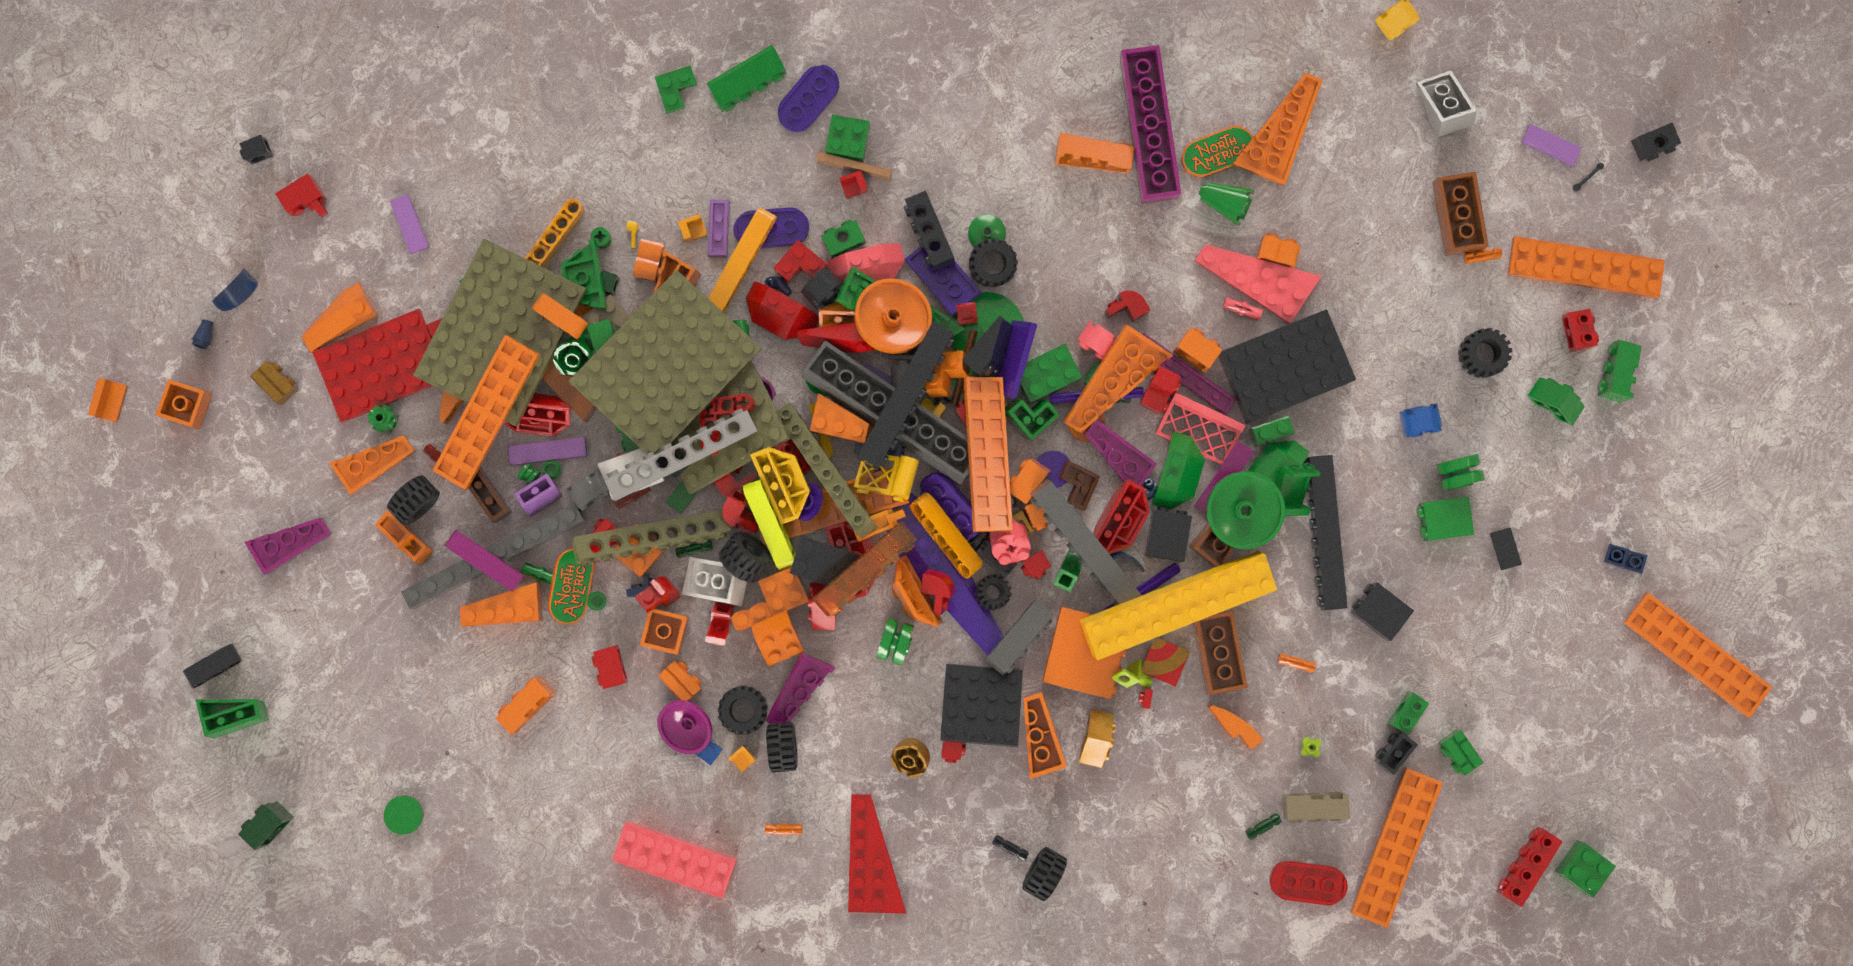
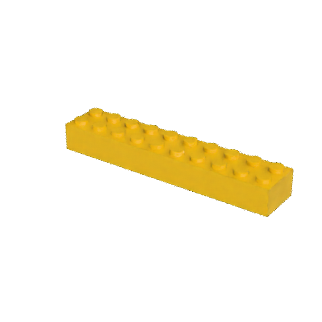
(1178, 605)

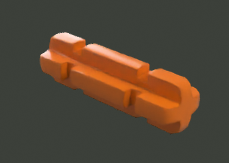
(1483, 255)
(1296, 662)
(783, 829)

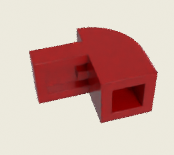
(1130, 301)
(728, 482)
(735, 511)
(941, 586)
(659, 592)
(720, 623)

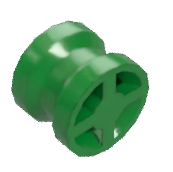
(604, 239)
(528, 474)

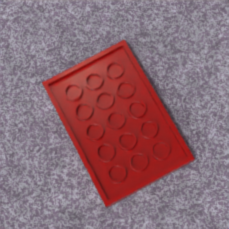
(375, 365)

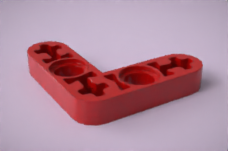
(718, 410)

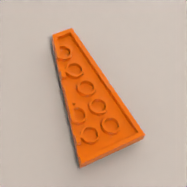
(1277, 141)
(1121, 370)

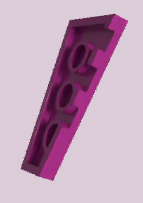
(1119, 454)
(282, 546)
(801, 682)

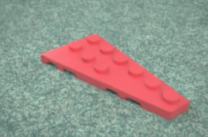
(1268, 284)

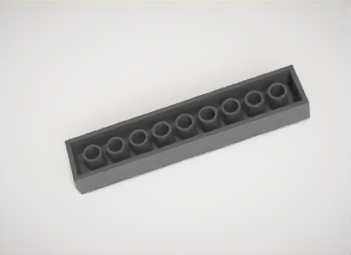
(867, 397)

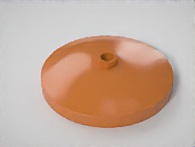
(897, 301)

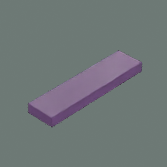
(547, 451)

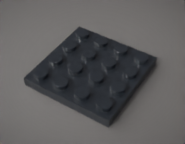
(981, 706)

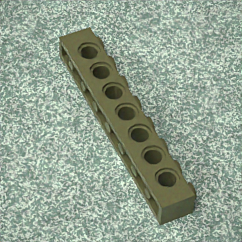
(826, 471)
(582, 543)

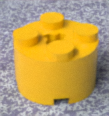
(1397, 18)

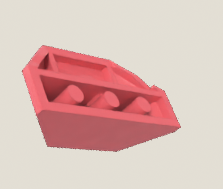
(876, 262)

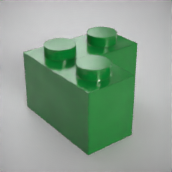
(1558, 399)
(1031, 421)

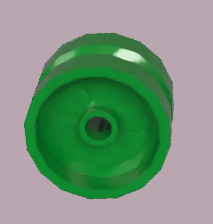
(1460, 472)
(895, 641)

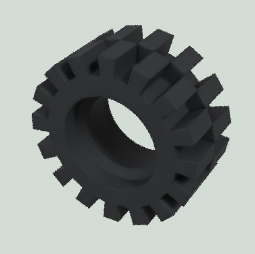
(981, 592)

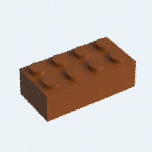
(1460, 213)
(1220, 653)

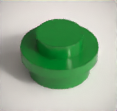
(552, 468)
(596, 600)

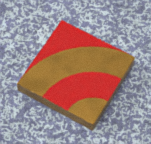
(1165, 661)

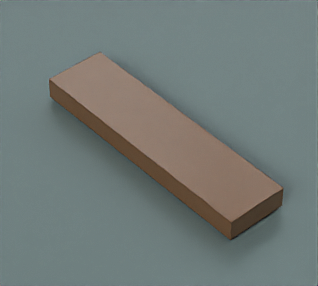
(852, 165)

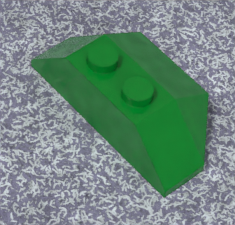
(1278, 455)
(1179, 472)

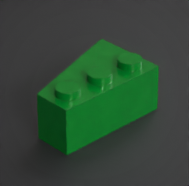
(1619, 371)
(227, 716)

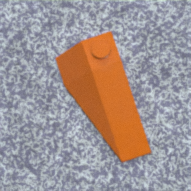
(342, 316)

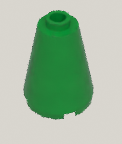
(1227, 200)
(572, 354)

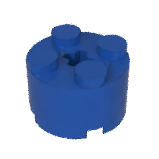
(1421, 419)

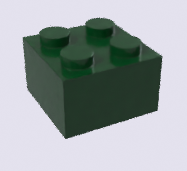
(265, 825)

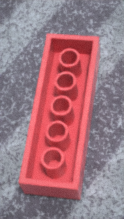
(674, 859)

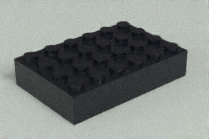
(1286, 366)

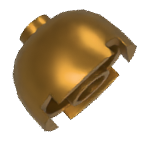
(910, 757)

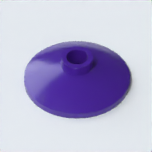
(812, 504)

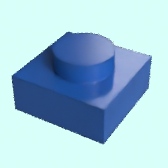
(710, 753)

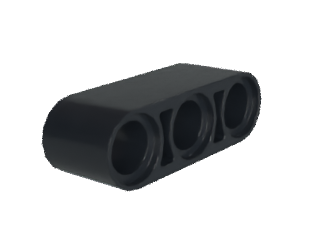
(212, 666)

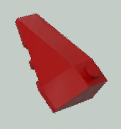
(843, 337)

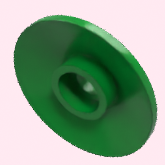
(982, 222)

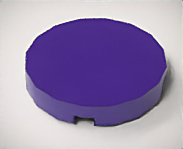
(1053, 461)

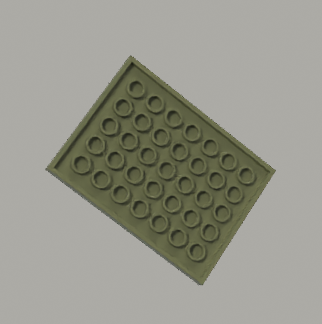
(488, 305)
(665, 364)

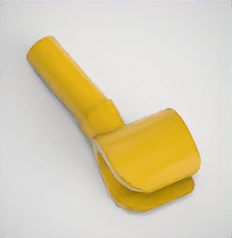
(633, 227)

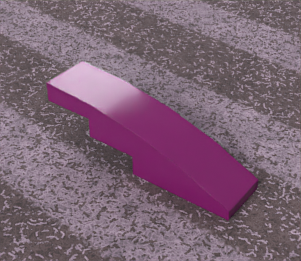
(1233, 463)
(484, 560)

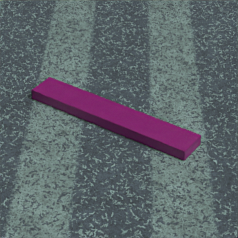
(1198, 383)

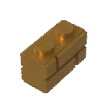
(274, 382)

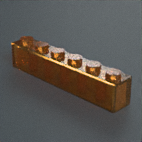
(864, 569)

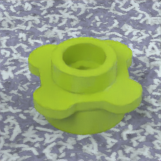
(1309, 742)

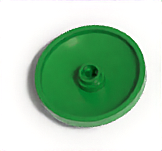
(988, 308)
(1245, 510)

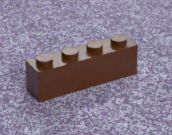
(489, 497)

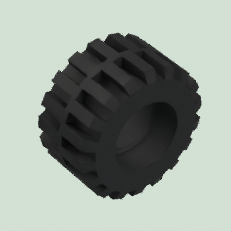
(1008, 256)
(1496, 342)
(413, 500)
(745, 557)
(727, 717)
(781, 747)
(1044, 874)

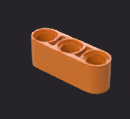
(560, 316)

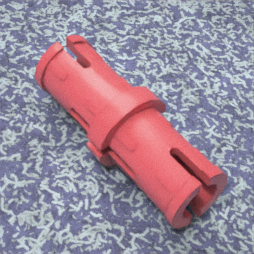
(1242, 308)

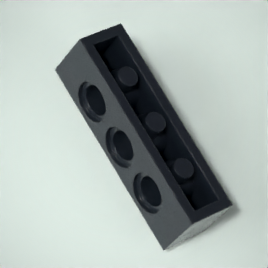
(921, 203)

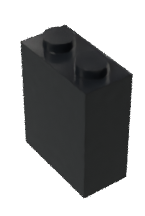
(1168, 534)
(1381, 611)

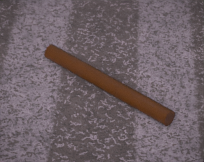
(960, 381)

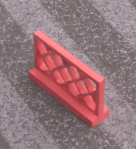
(1206, 413)

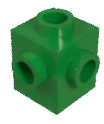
(389, 418)

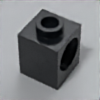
(255, 149)

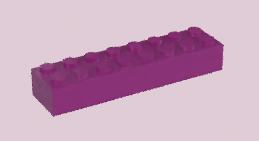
(1150, 124)

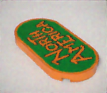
(1215, 151)
(569, 588)

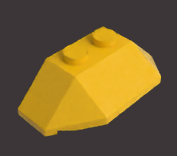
(782, 482)

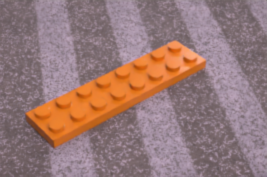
(1586, 267)
(486, 412)
(988, 454)
(831, 514)
(1697, 655)
(1396, 847)

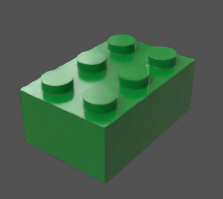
(1049, 374)

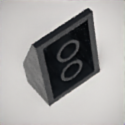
(989, 352)
(820, 561)

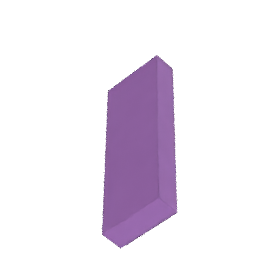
(1551, 145)
(409, 224)
(718, 228)

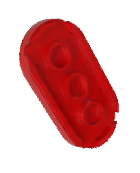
(1308, 882)

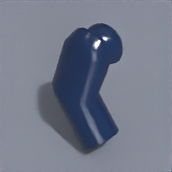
(778, 283)
(1150, 487)

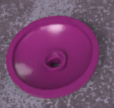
(679, 732)

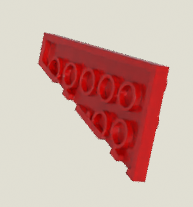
(871, 873)

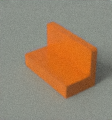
(107, 400)

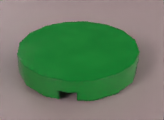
(403, 815)

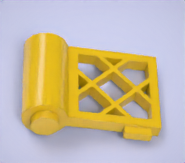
(899, 482)

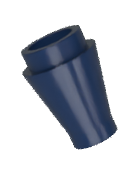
(203, 335)

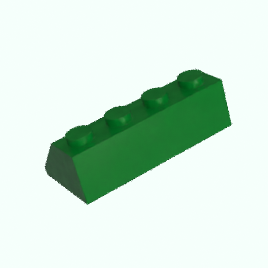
(746, 79)

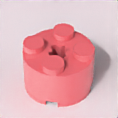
(1096, 339)
(1011, 545)

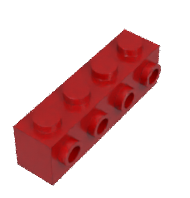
(1529, 866)

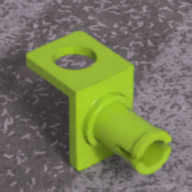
(1133, 675)

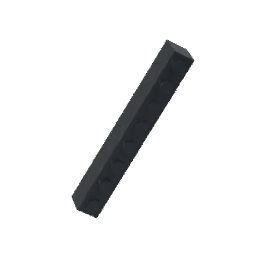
(905, 396)
(1326, 535)

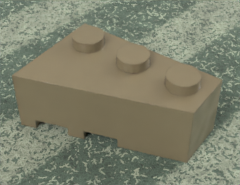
(1316, 806)

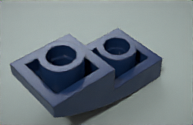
(1625, 559)

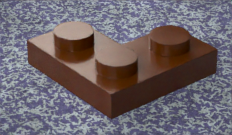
(1083, 481)

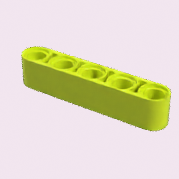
(770, 527)

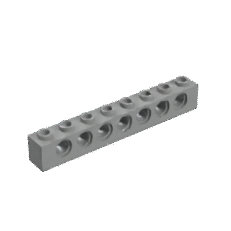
(619, 490)

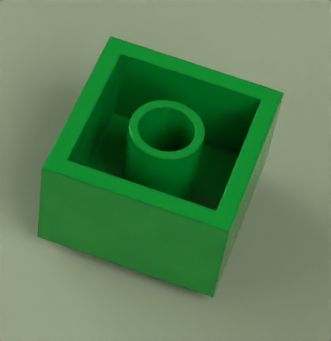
(848, 137)
(1585, 868)

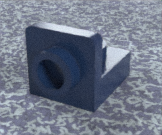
(638, 588)

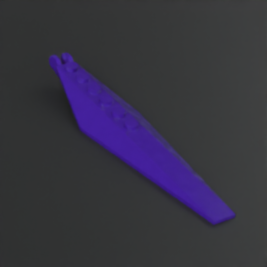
(963, 605)

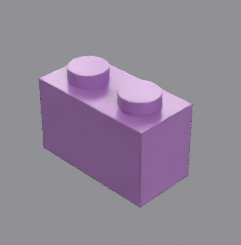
(538, 495)

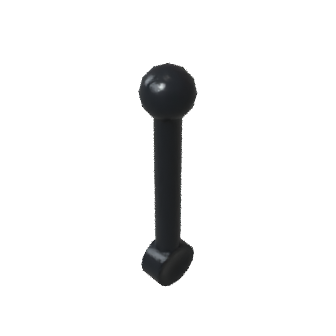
(1577, 187)

